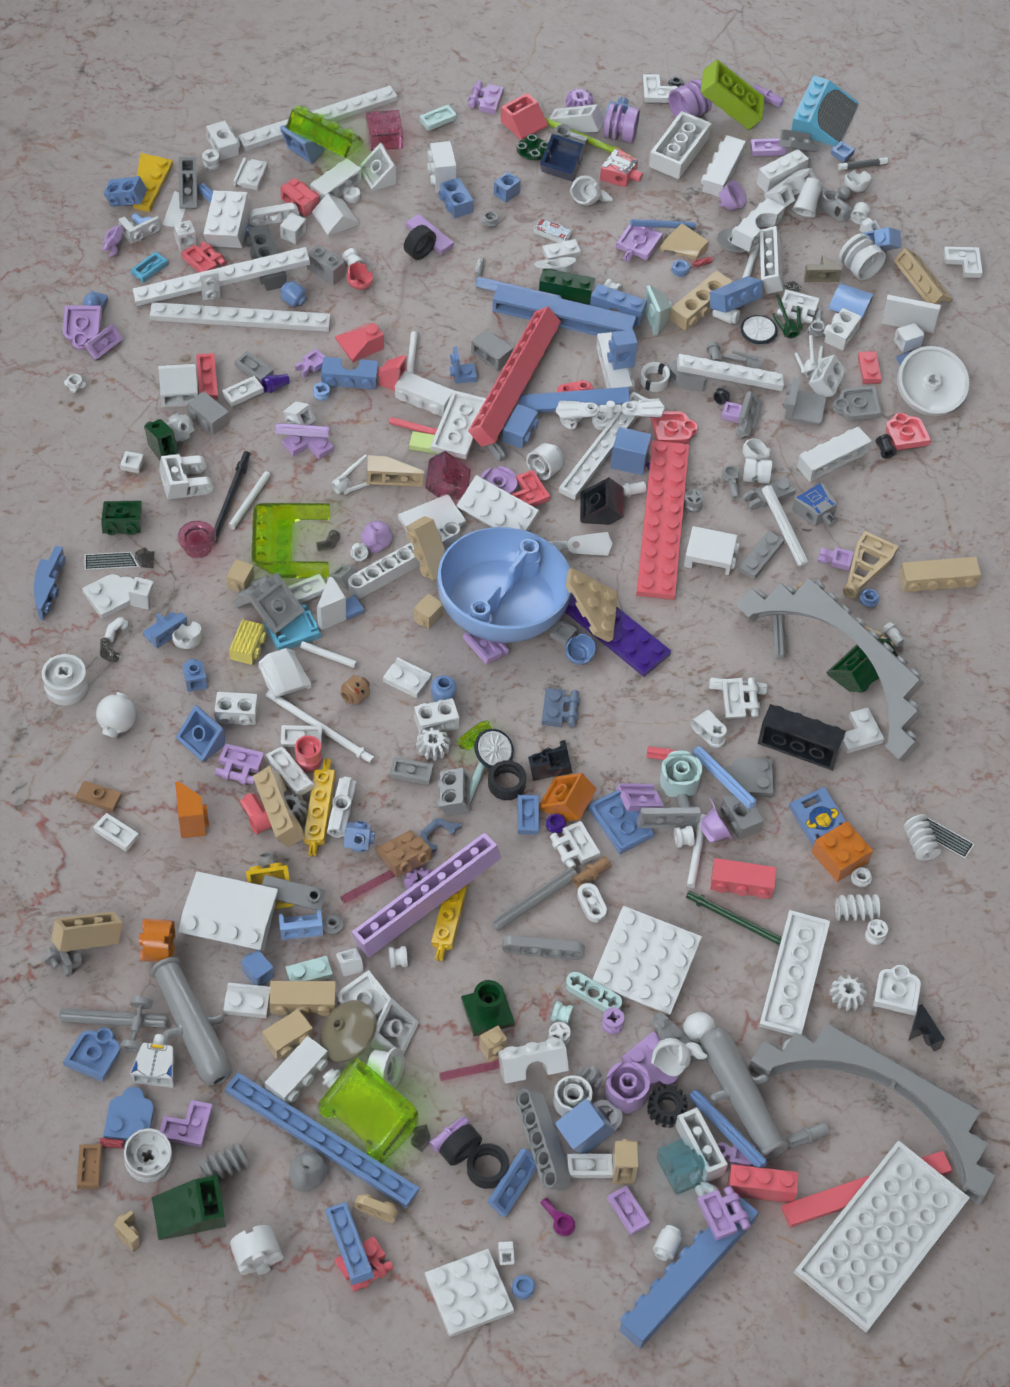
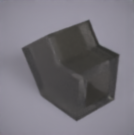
(145, 558)
(421, 1137)

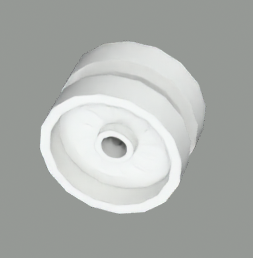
(65, 679)

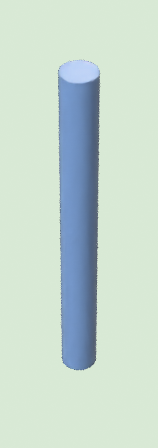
(661, 224)

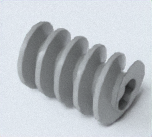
(224, 1162)

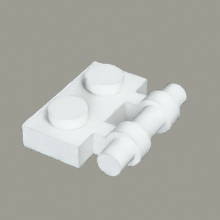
(807, 304)
(734, 698)
(580, 842)

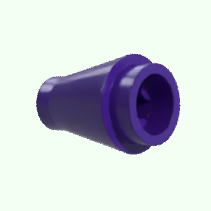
(274, 382)

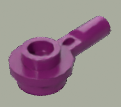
(563, 1224)

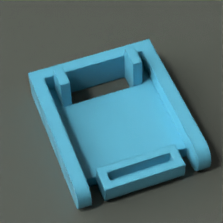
(298, 630)

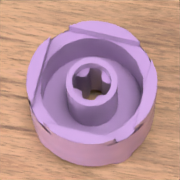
(627, 1086)

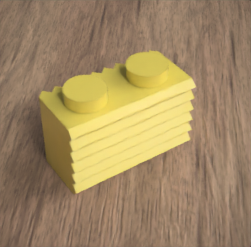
(247, 642)

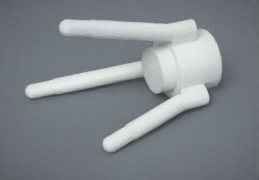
(811, 364)
(342, 483)

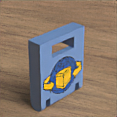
(819, 817)

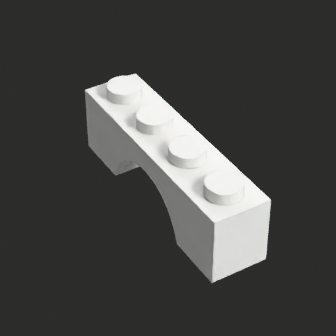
(765, 215)

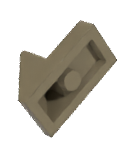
(825, 272)

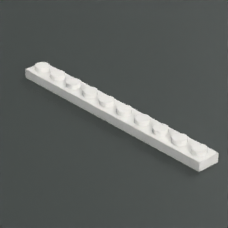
(332, 113)
(227, 275)
(240, 317)

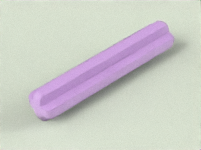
(302, 430)

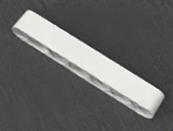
(395, 564)

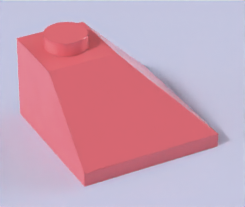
(361, 341)

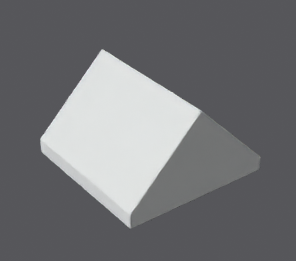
(379, 169)
(334, 215)
(331, 606)
(394, 1027)

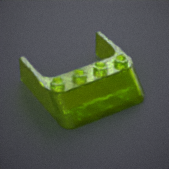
(273, 538)

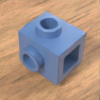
(358, 836)

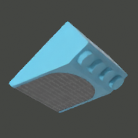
(824, 112)

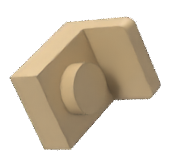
(125, 1230)

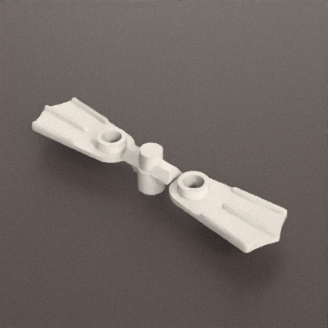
(576, 409)
(588, 544)

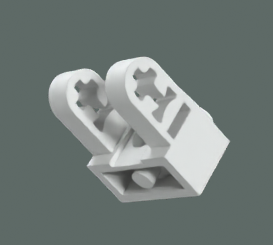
(174, 479)

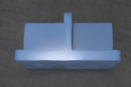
(164, 627)

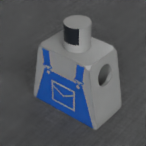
(816, 506)

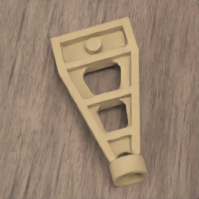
(876, 547)

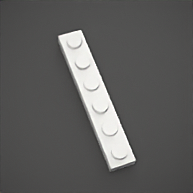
(730, 372)

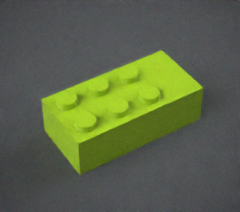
(732, 94)

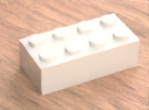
(680, 145)

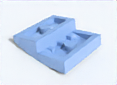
(850, 299)

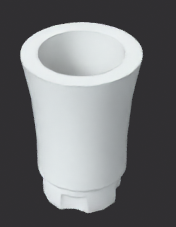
(808, 198)

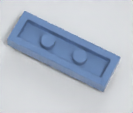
(513, 1183)

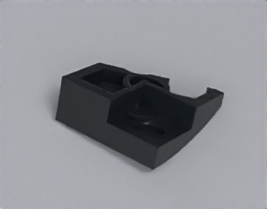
(550, 762)

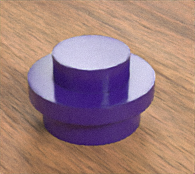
(555, 823)

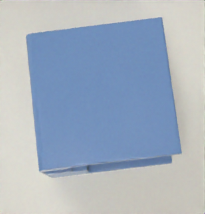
(631, 451)
(585, 1127)

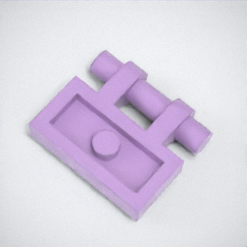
(491, 97)
(242, 759)
(718, 1216)

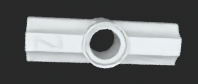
(340, 816)

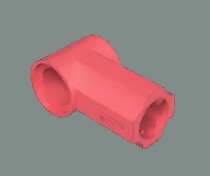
(256, 812)

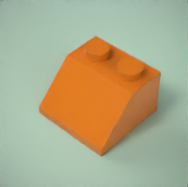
(568, 796)
(191, 812)

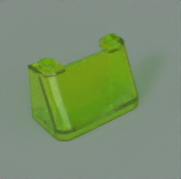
(370, 1109)

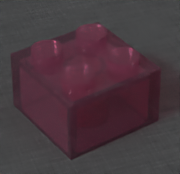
(384, 128)

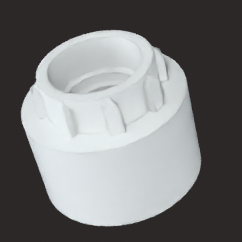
(545, 460)
(571, 1086)

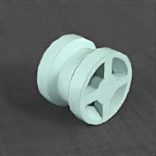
(562, 1013)

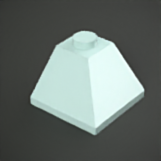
(657, 309)

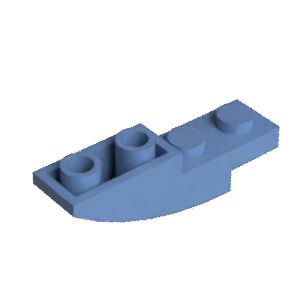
(45, 581)

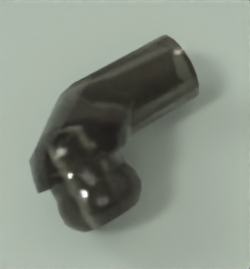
(330, 542)
(106, 652)

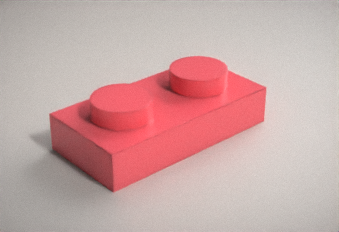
(869, 367)

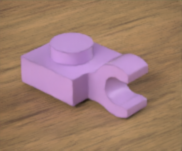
(112, 238)
(839, 558)

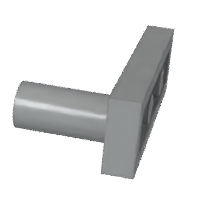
(670, 817)
(296, 893)

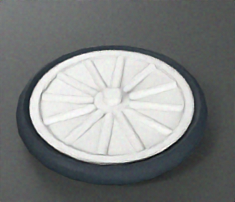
(758, 329)
(492, 747)

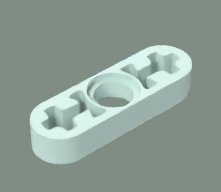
(596, 1002)

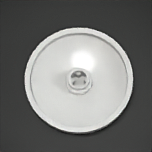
(933, 381)

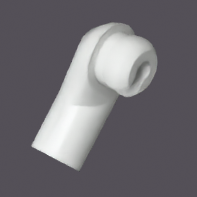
(114, 626)
(705, 1188)

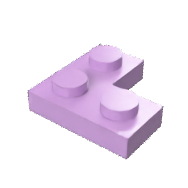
(318, 445)
(192, 1129)

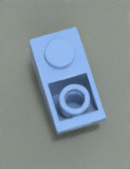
(885, 238)

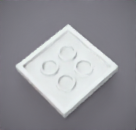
(469, 1293)

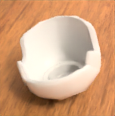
(857, 182)
(756, 449)
(187, 636)
(697, 1025)

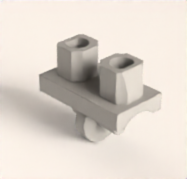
(66, 961)

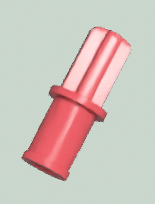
(658, 753)

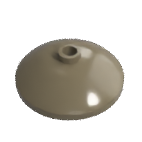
(348, 1031)

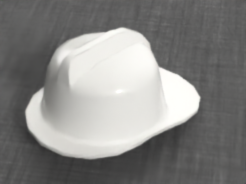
(562, 264)

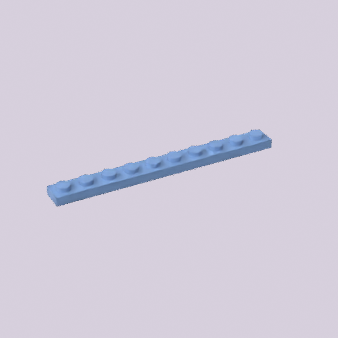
(322, 1140)

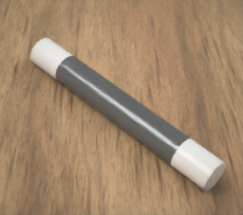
(864, 163)

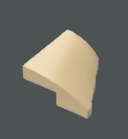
(685, 243)

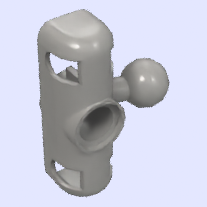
(831, 200)

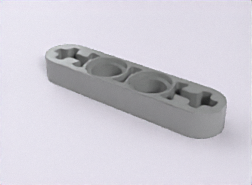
(543, 947)

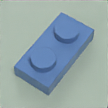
(528, 814)

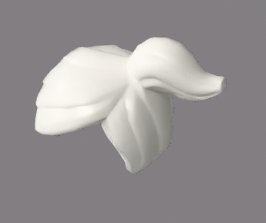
(587, 191)
(674, 1056)

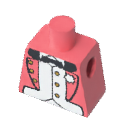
(620, 169)

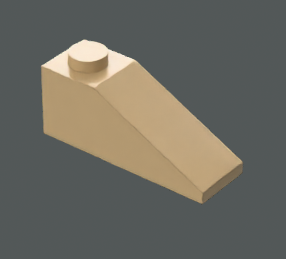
(388, 471)

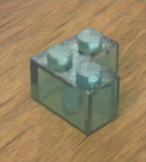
(681, 1166)

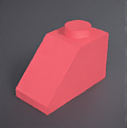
(392, 371)

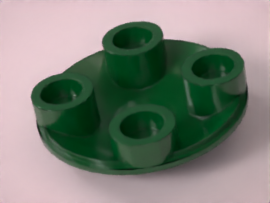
(531, 147)

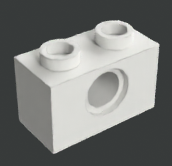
(223, 140)

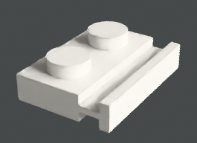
(250, 174)
(407, 678)
(247, 1000)

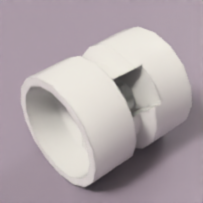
(757, 470)

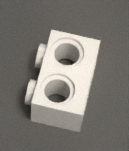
(842, 329)
(827, 376)
(236, 704)
(435, 715)

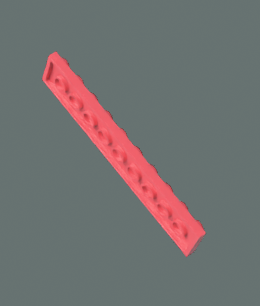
(663, 520)

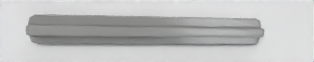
(533, 899)
(111, 1017)

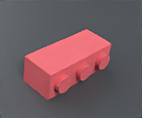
(743, 878)
(763, 1183)

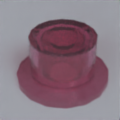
(197, 538)

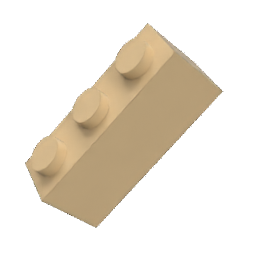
(426, 545)
(86, 931)
(307, 996)

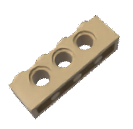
(697, 302)

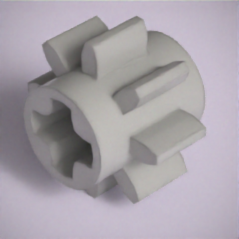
(592, 1076)

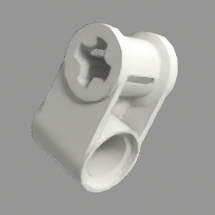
(709, 729)

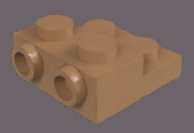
(404, 853)

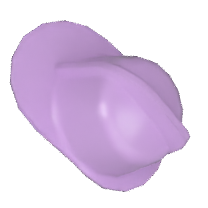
(732, 196)
(713, 827)

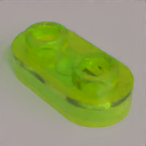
(468, 739)

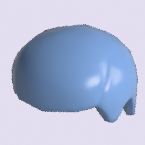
(580, 649)

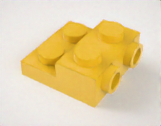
(256, 875)

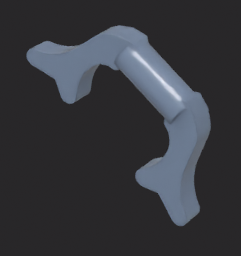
(436, 823)

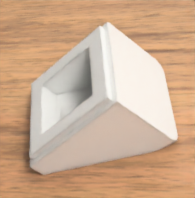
(350, 962)

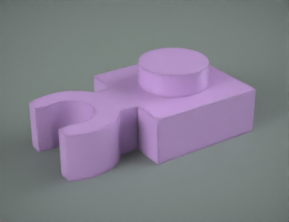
(311, 361)
(734, 1155)

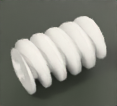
(921, 838)
(857, 906)

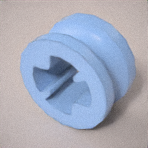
(324, 389)

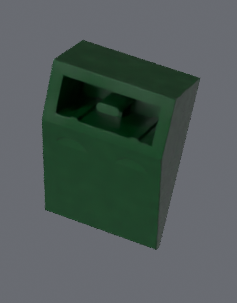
(189, 1208)

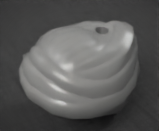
(307, 1171)

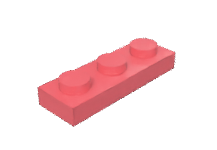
(207, 374)

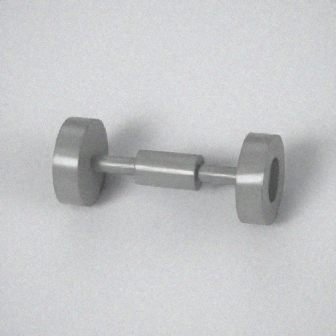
(140, 1003)

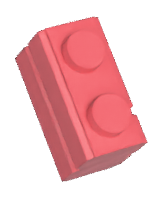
(301, 195)

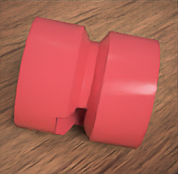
(308, 753)

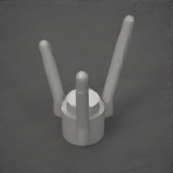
(750, 360)

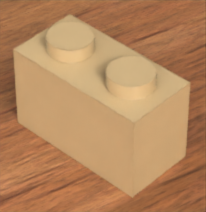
(287, 1034)
(625, 1162)

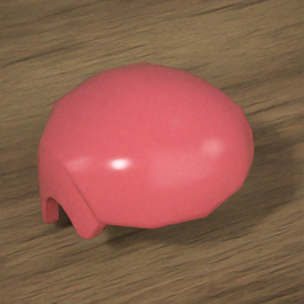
(359, 276)

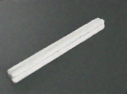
(784, 526)

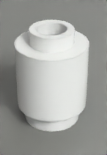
(667, 1243)

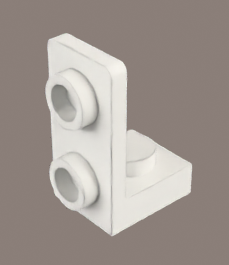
(137, 233)
(210, 285)

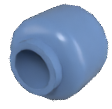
(293, 294)
(443, 688)

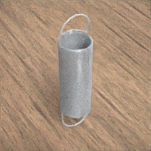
(480, 263)

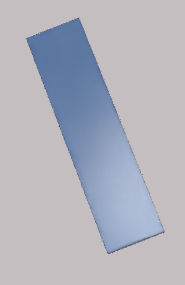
(349, 1243)

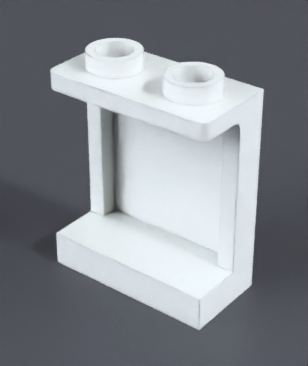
(711, 548)

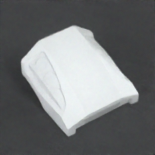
(283, 673)

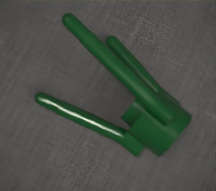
(791, 328)

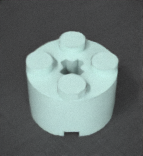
(680, 774)

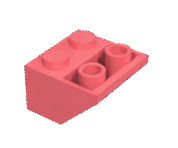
(523, 116)

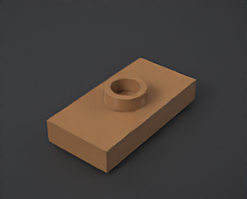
(98, 796)
(89, 1166)

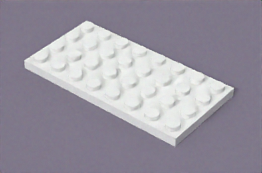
(881, 1236)

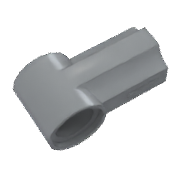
(564, 131)

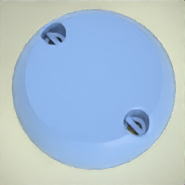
(503, 584)

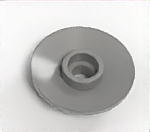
(725, 238)

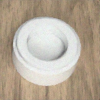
(352, 194)

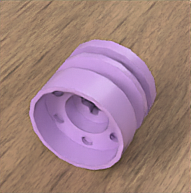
(689, 99)
(621, 123)

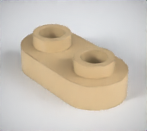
(367, 1204)

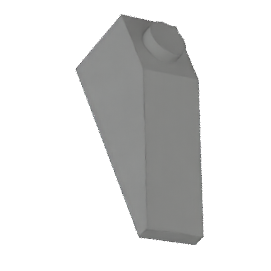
(187, 183)

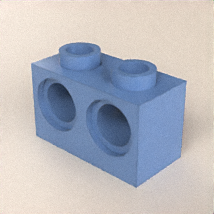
(125, 191)
(456, 197)

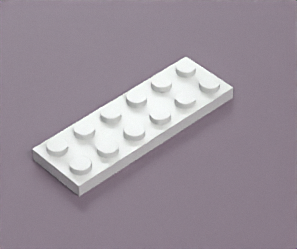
(794, 973)

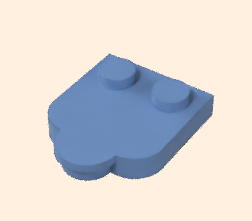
(93, 1053)
(128, 1114)

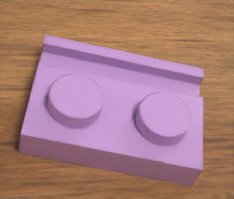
(486, 650)
(639, 796)

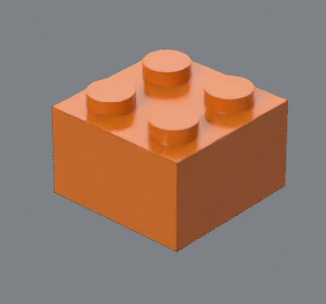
(842, 851)

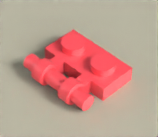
(198, 258)
(374, 1255)

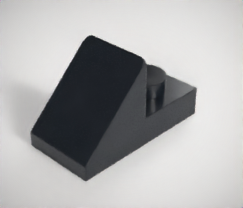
(925, 1025)

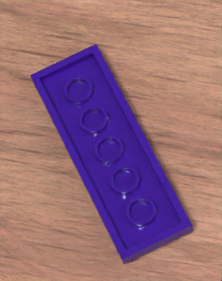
(629, 640)

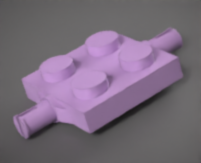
(638, 242)

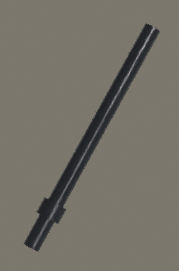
(240, 469)

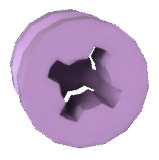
(609, 1024)

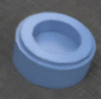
(680, 268)
(523, 1287)

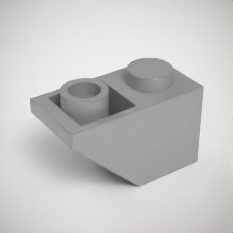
(686, 380)

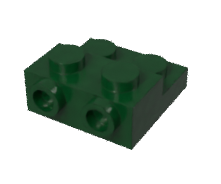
(121, 517)

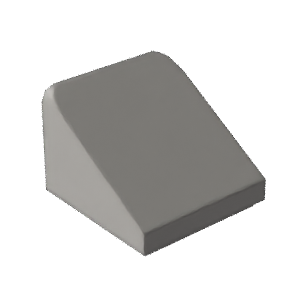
(342, 575)

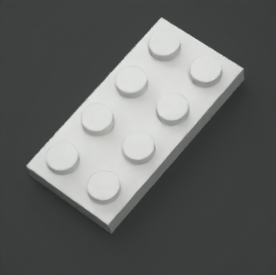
(454, 426)
(496, 506)

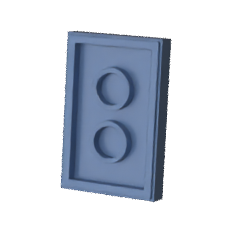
(619, 823)

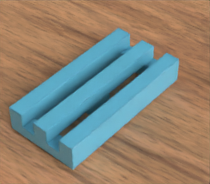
(151, 268)

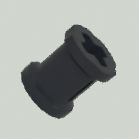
(886, 446)

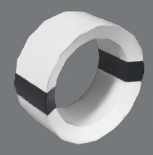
(655, 367)

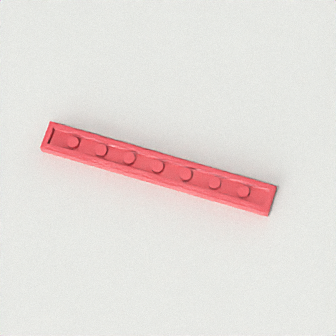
(837, 1198)

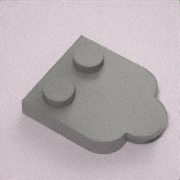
(858, 403)
(753, 775)

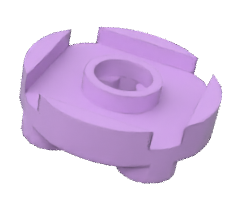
(501, 474)

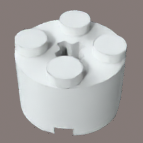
(256, 1250)

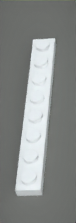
(597, 453)

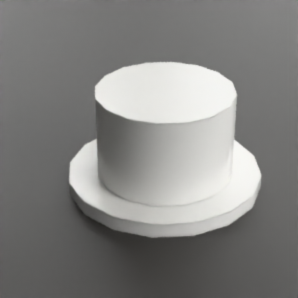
(388, 1064)

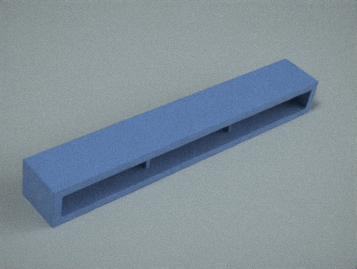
(571, 314)
(679, 1281)

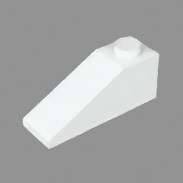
(580, 118)

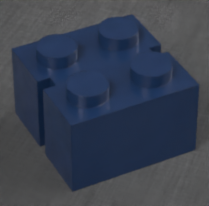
(564, 158)

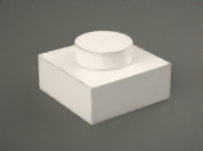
(132, 462)

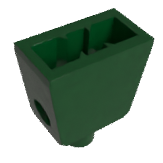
(159, 434)

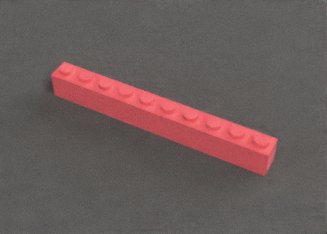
(514, 377)

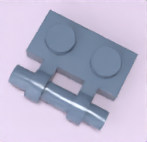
(553, 708)

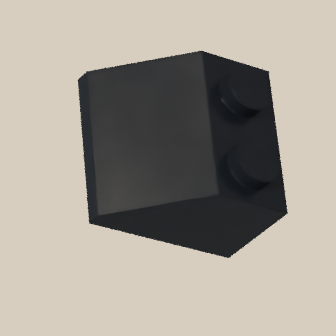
(602, 503)

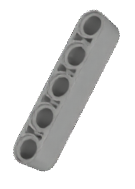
(543, 1139)

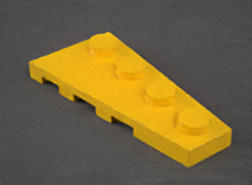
(153, 172)

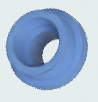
(867, 595)

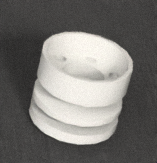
(862, 256)
(141, 1144)

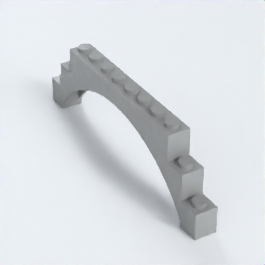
(896, 678)
(943, 1109)

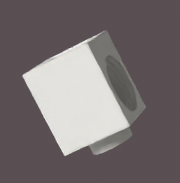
(293, 228)
(185, 235)

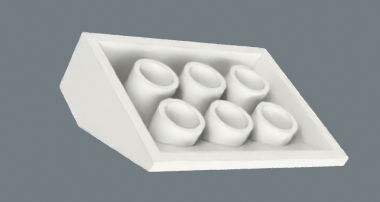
(228, 911)

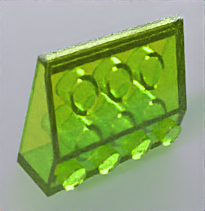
(323, 132)

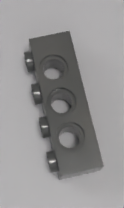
(263, 245)

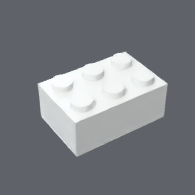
(227, 219)

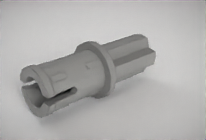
(807, 1135)

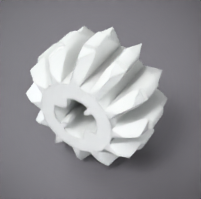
(433, 743)
(840, 995)

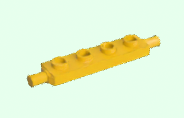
(319, 807)
(448, 922)

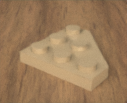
(595, 602)

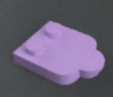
(81, 324)
(642, 1055)

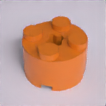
(157, 939)

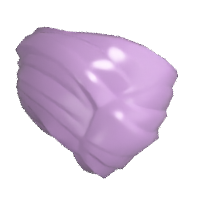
(376, 536)

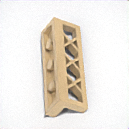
(921, 277)

